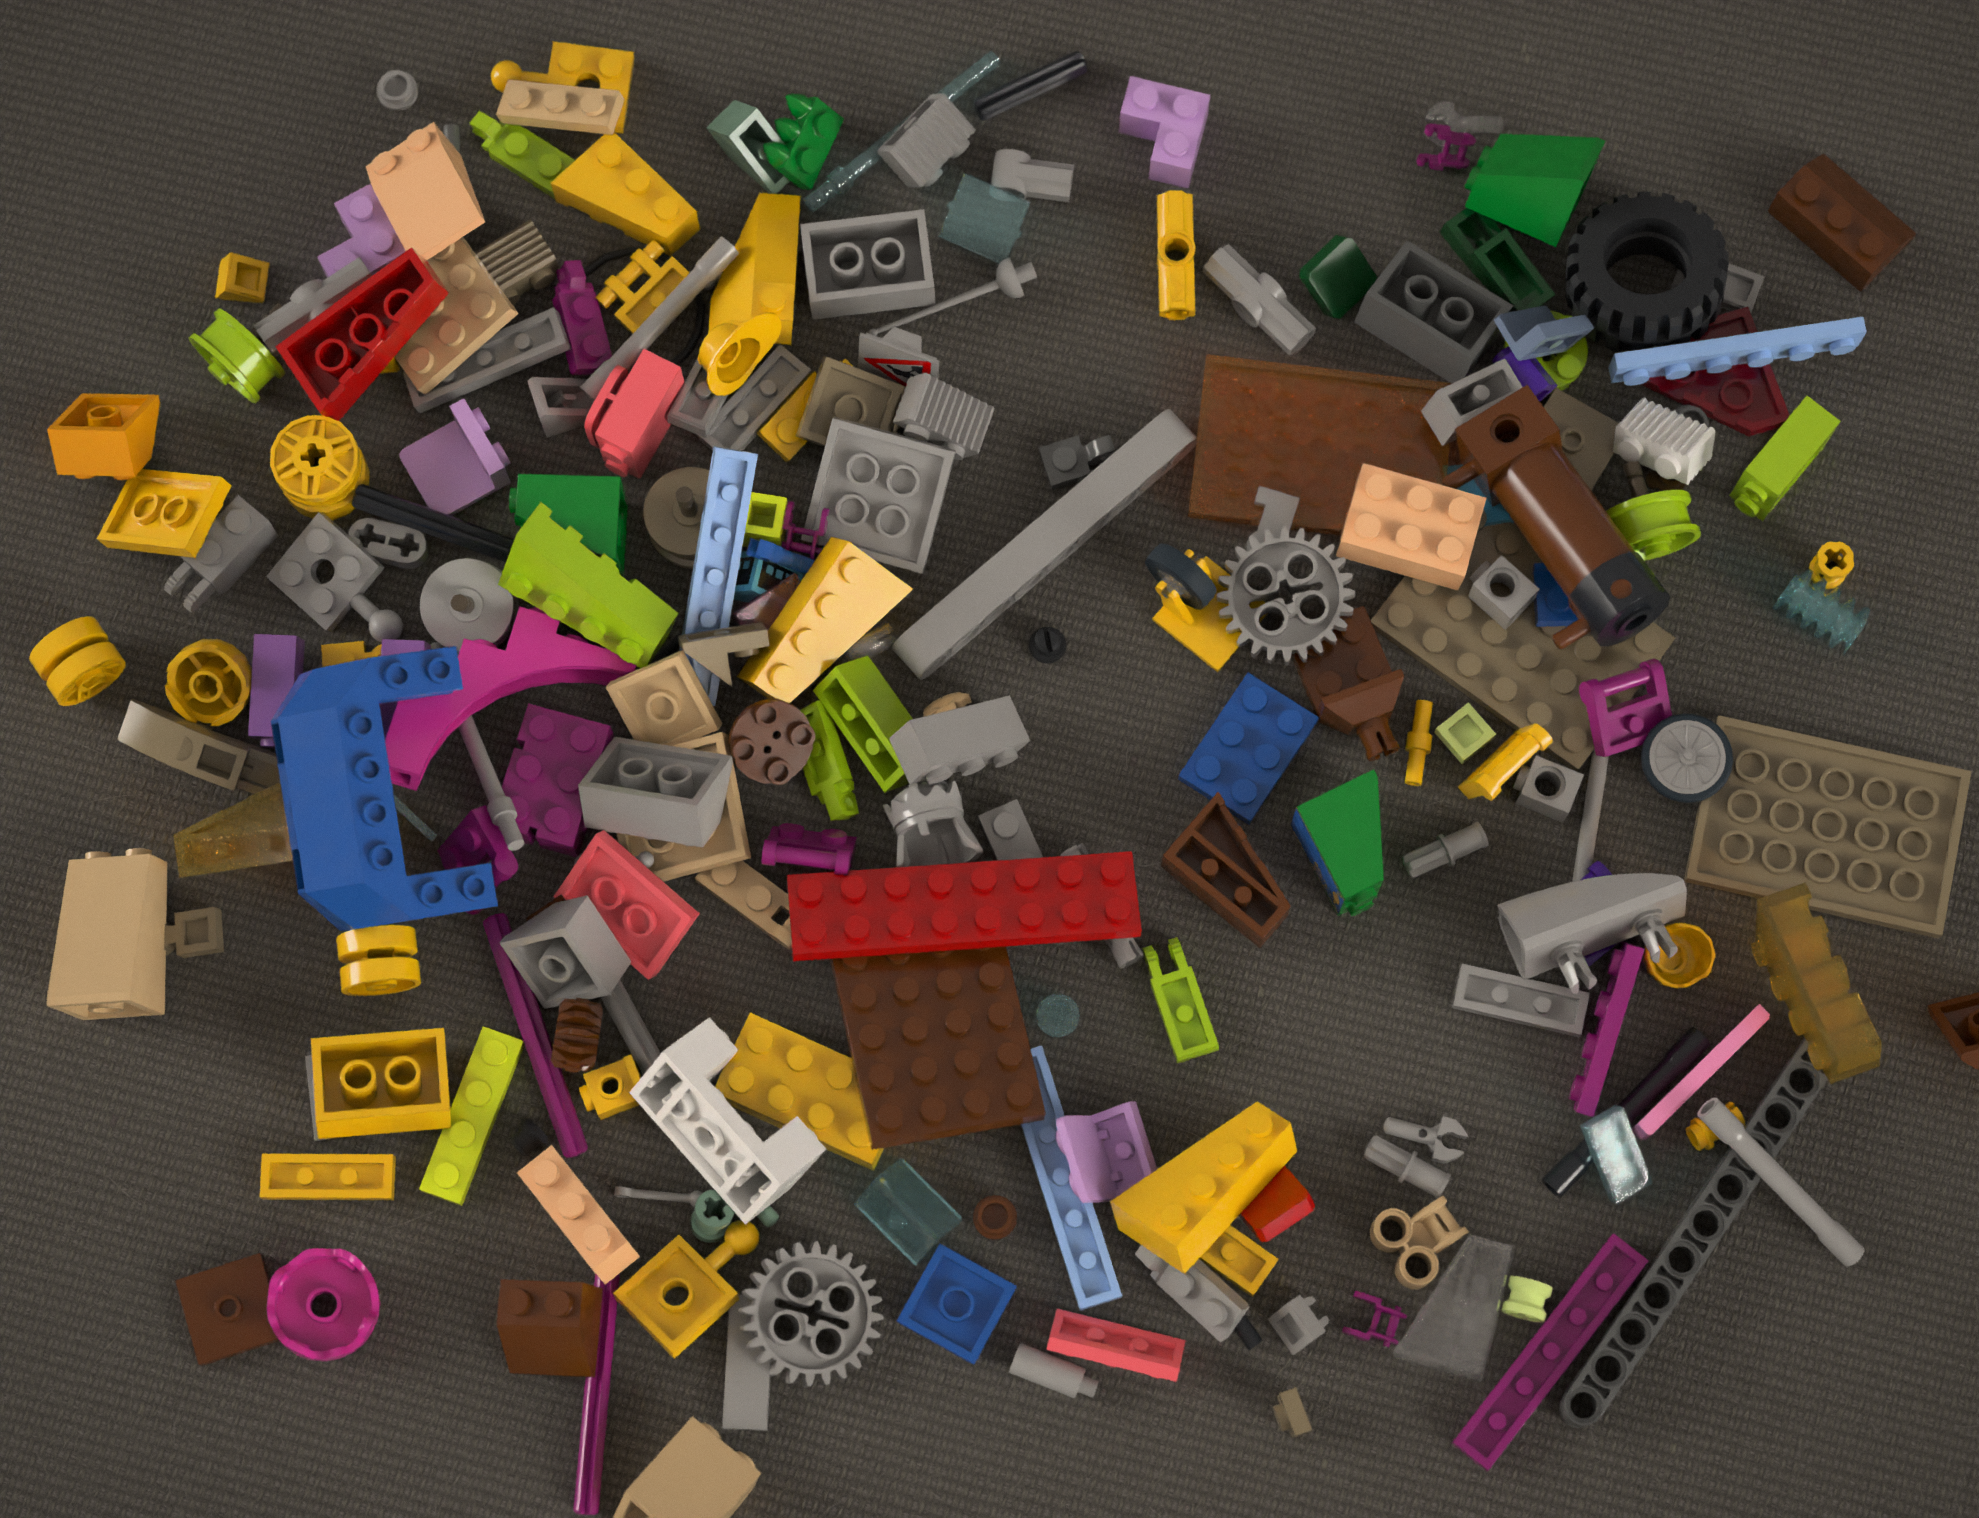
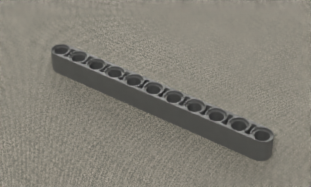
(1693, 1245)

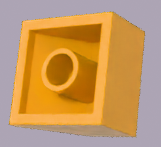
(105, 435)

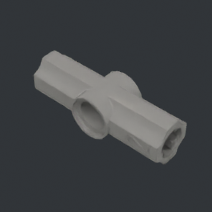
(1259, 299)
(309, 302)

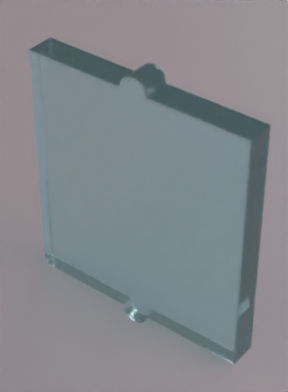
(984, 219)
(410, 815)

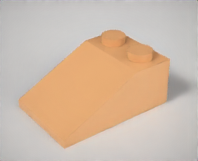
(425, 191)

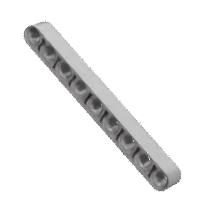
(1044, 544)

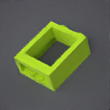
(1783, 459)

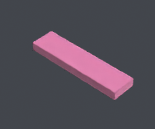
(1701, 1073)

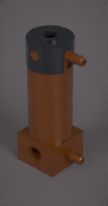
(1520, 462)

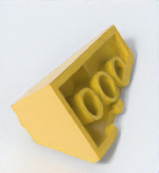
(765, 268)

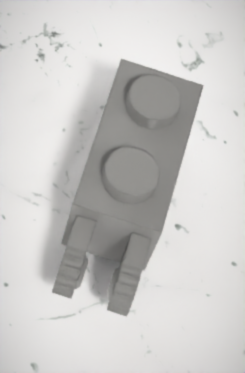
(228, 551)

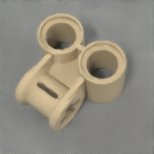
(1423, 1236)

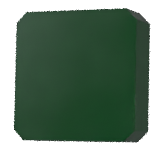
(1338, 276)

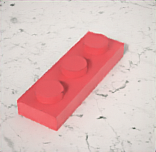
(1116, 1345)

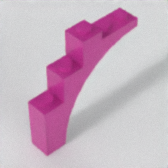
(531, 659)

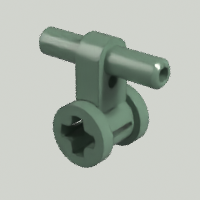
(713, 1229)

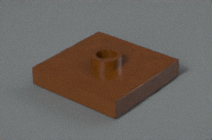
(227, 1309)

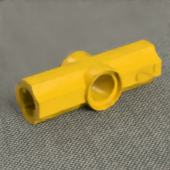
(1175, 232)

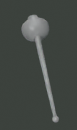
(1007, 279)

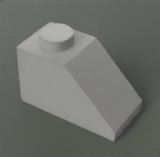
(1468, 398)

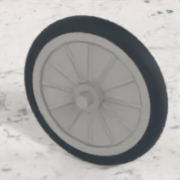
(1687, 758)

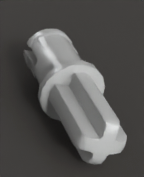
(1445, 850)
(1406, 1166)

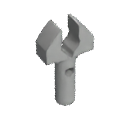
(1429, 1136)

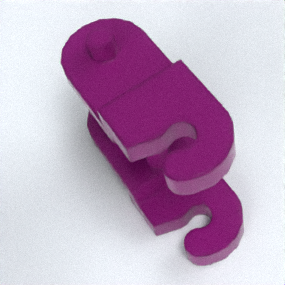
(1458, 161)
(799, 547)
(1395, 1314)

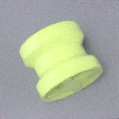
(1527, 1299)

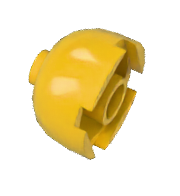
(209, 682)

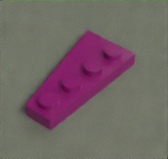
(1610, 1013)

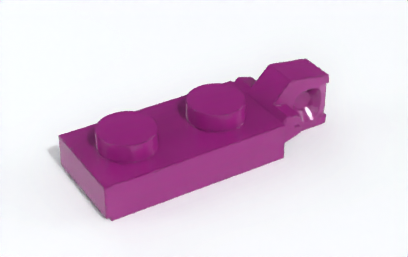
(580, 319)

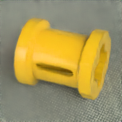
(1827, 553)

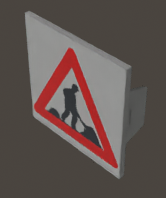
(895, 356)

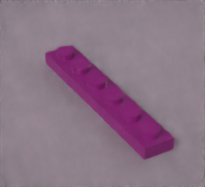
(1549, 1352)

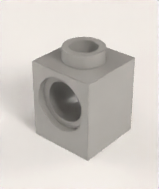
(1502, 609)
(1565, 782)

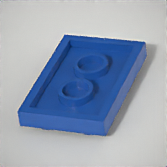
(1248, 747)

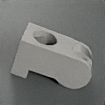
(1277, 513)

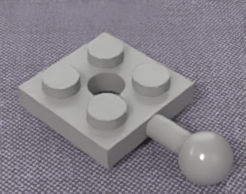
(352, 576)

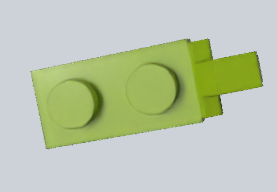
(521, 151)
(827, 766)

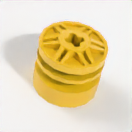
(333, 482)

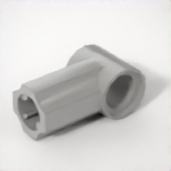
(1031, 178)

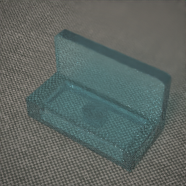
(908, 1211)

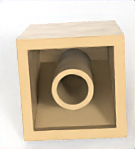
(691, 1478)

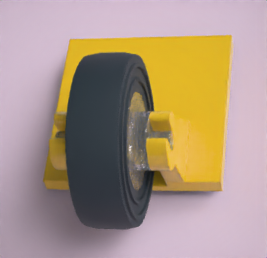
(1191, 605)

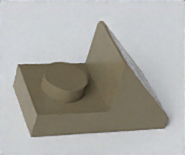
(712, 646)

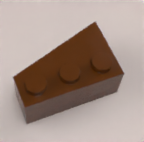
(1226, 874)

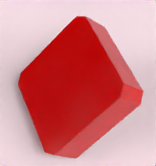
(1277, 1206)

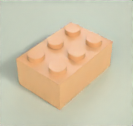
(1411, 526)

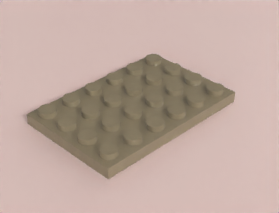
(1513, 670)
(1850, 821)

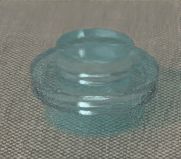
(1057, 1015)

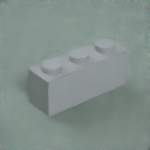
(960, 741)

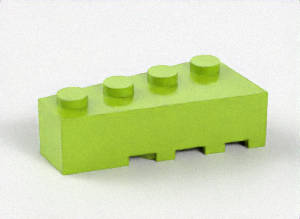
(585, 590)

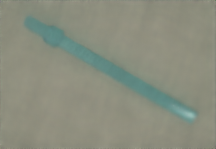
(842, 179)

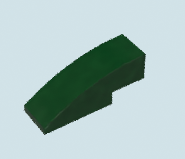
(1496, 260)

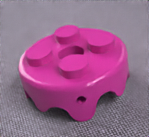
(317, 1273)

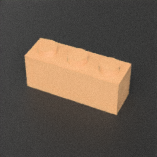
(578, 1214)

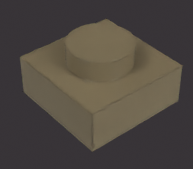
(1291, 1413)

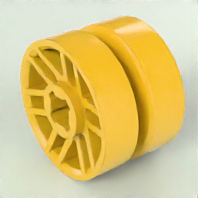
(77, 661)
(378, 960)

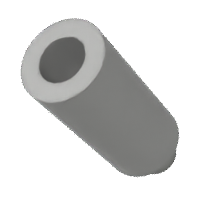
(1052, 1372)

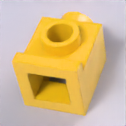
(607, 1105)

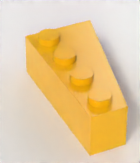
(822, 619)
(1206, 1187)

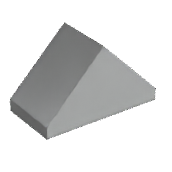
(559, 403)

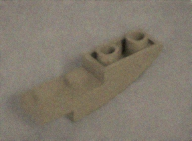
(198, 749)

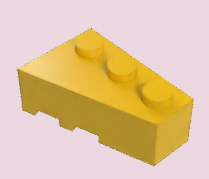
(626, 193)

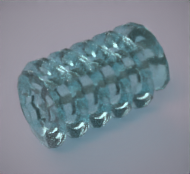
(1823, 610)

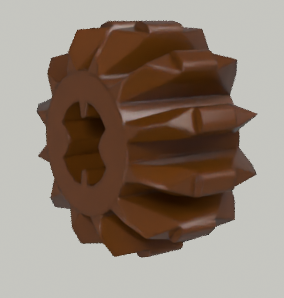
(577, 1035)

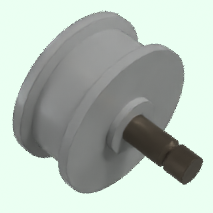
(467, 603)

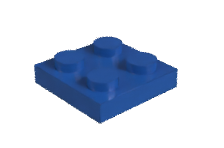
(956, 1304)

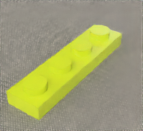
(472, 1116)

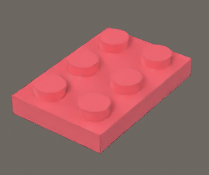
(632, 901)

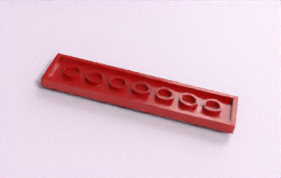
(963, 906)

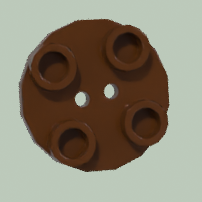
(786, 752)

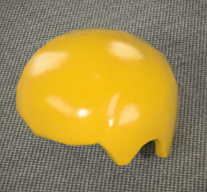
(1691, 961)

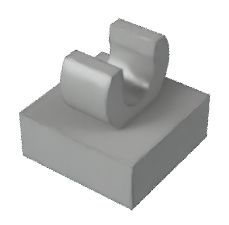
(1298, 1324)

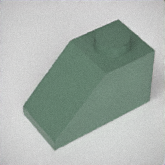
(741, 135)

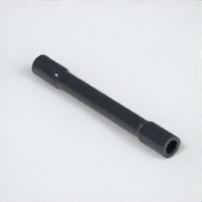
(1675, 1061)

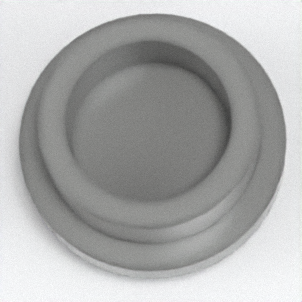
(397, 90)

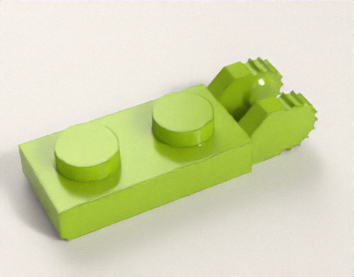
(1181, 1005)

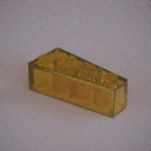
(1814, 985)

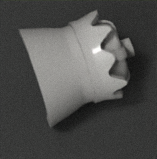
(931, 826)

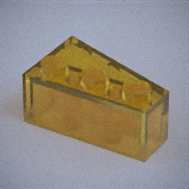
(236, 838)

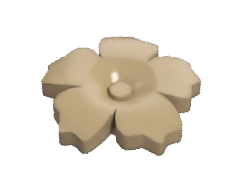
(947, 703)

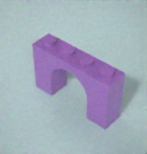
(276, 667)

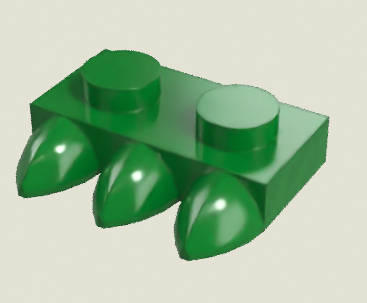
(805, 139)

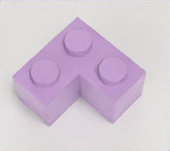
(1171, 119)
(371, 234)

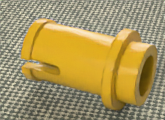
(1702, 1136)

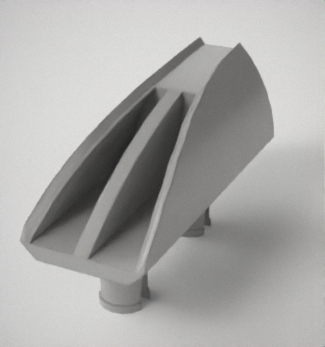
(1589, 915)

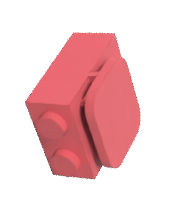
(632, 413)

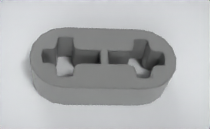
(391, 533)

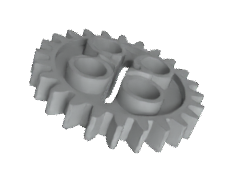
(1274, 560)
(800, 1352)

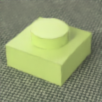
(1465, 733)

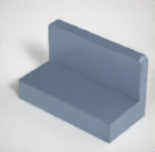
(1537, 333)

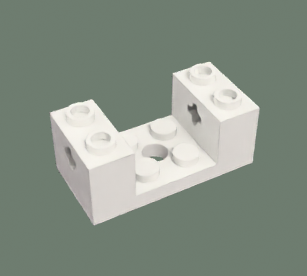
(734, 1160)

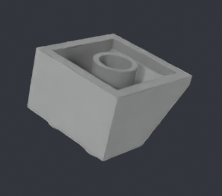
(567, 953)

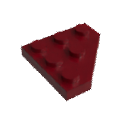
(1739, 397)

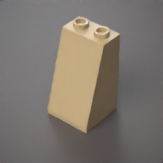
(111, 937)

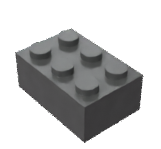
(1432, 313)

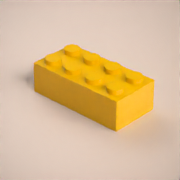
(791, 1076)

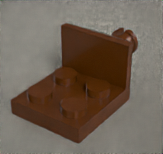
(1354, 685)

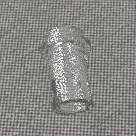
(869, 643)

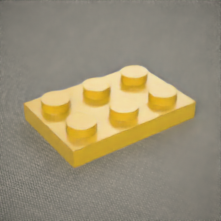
(164, 513)

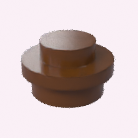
(994, 1217)

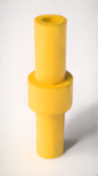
(1418, 742)

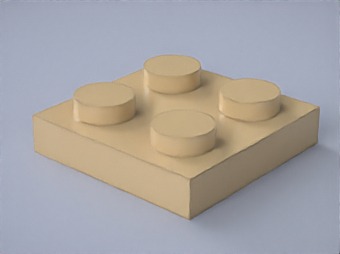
(664, 702)

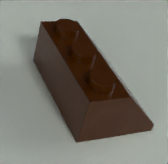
(1840, 221)

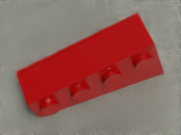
(362, 332)

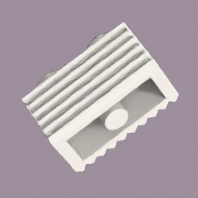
(1664, 441)

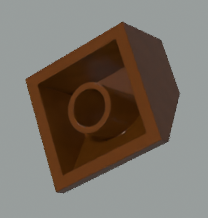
(549, 1327)

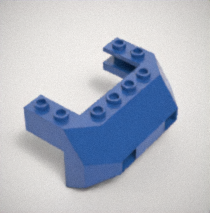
(343, 795)

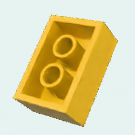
(380, 1083)

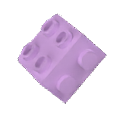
(456, 462)
(1105, 1152)

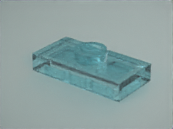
(1616, 1154)

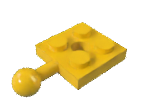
(574, 64)
(683, 1267)

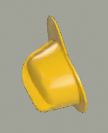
(735, 349)

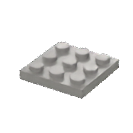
(880, 492)

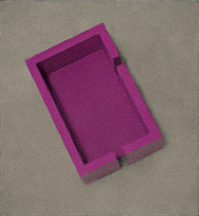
(547, 773)

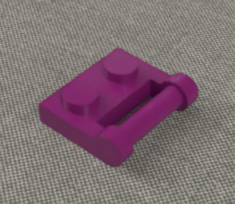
(1629, 722)
(476, 843)
(798, 846)

